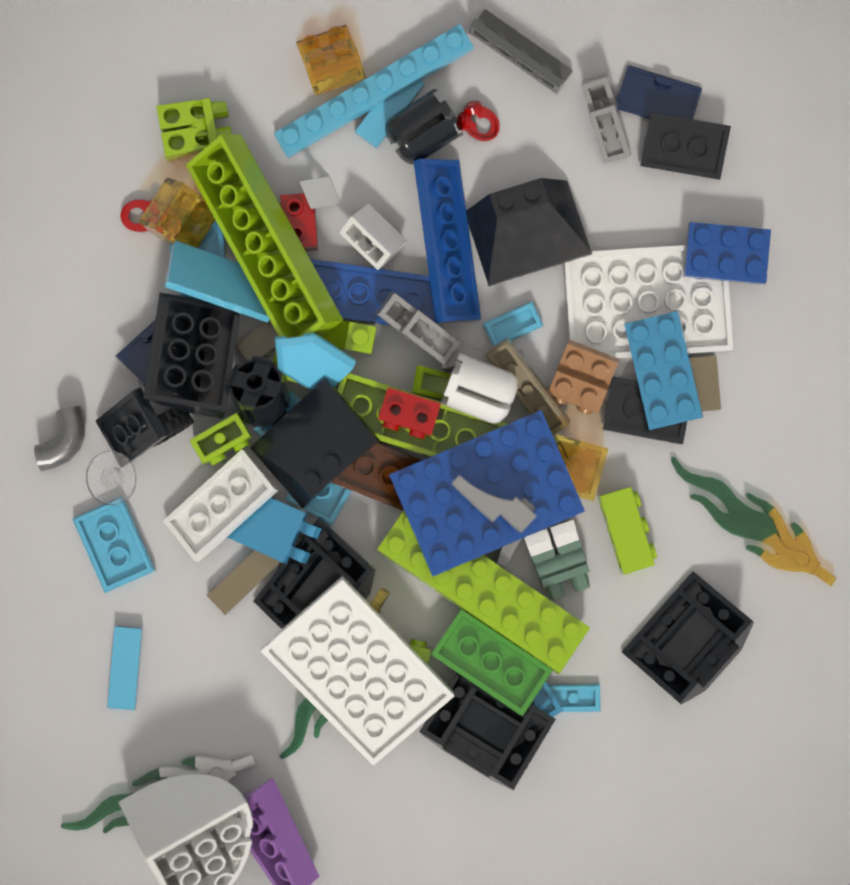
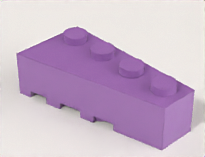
(276, 839)

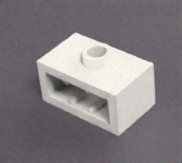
(373, 236)

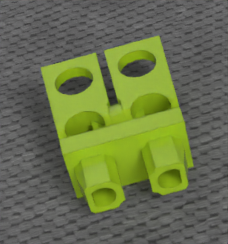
(190, 126)

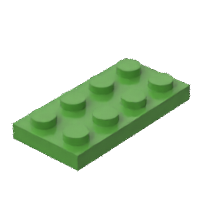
(491, 662)

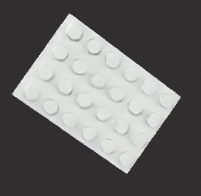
(638, 285)
(357, 671)

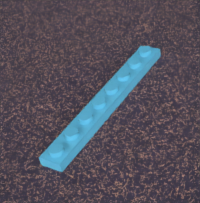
(374, 91)

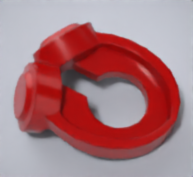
(466, 124)
(141, 204)

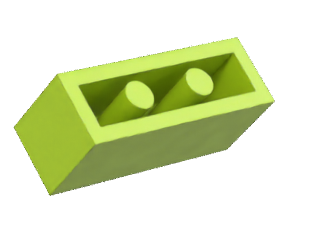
(627, 530)

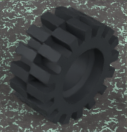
(174, 422)

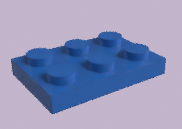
(727, 253)

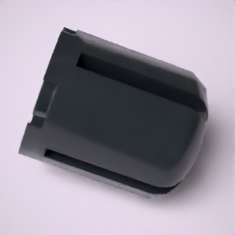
(415, 116)
(258, 391)

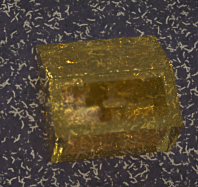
(330, 59)
(178, 214)

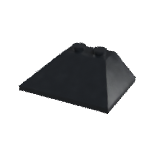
(527, 229)
(314, 443)
(299, 584)
(690, 639)
(487, 732)

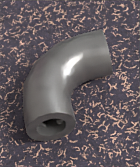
(66, 443)

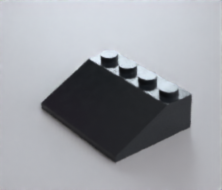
(191, 355)

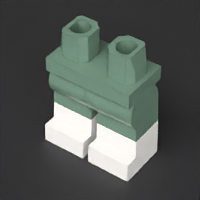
(560, 566)

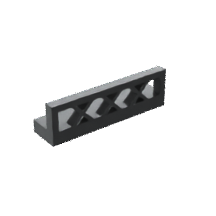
(520, 51)

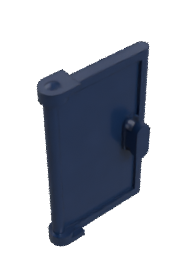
(642, 95)
(137, 353)

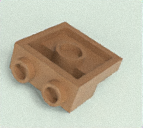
(582, 377)

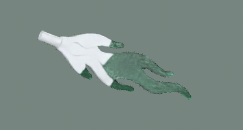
(204, 765)

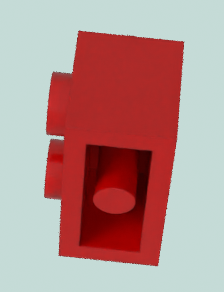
(301, 219)
(409, 412)

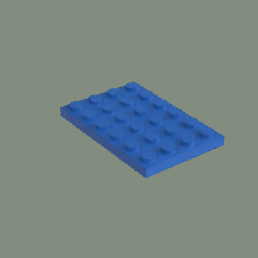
(503, 463)

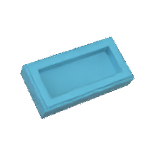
(513, 324)

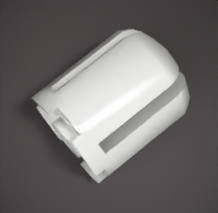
(480, 389)

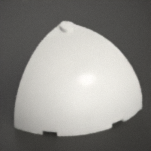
(191, 829)

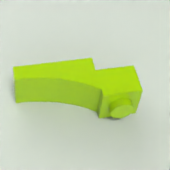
(352, 337)

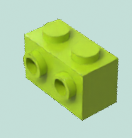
(220, 439)

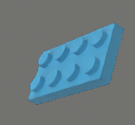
(663, 370)

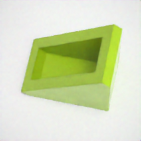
(430, 382)

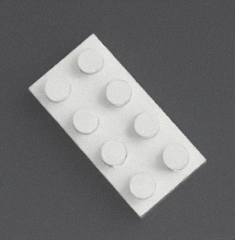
(220, 505)

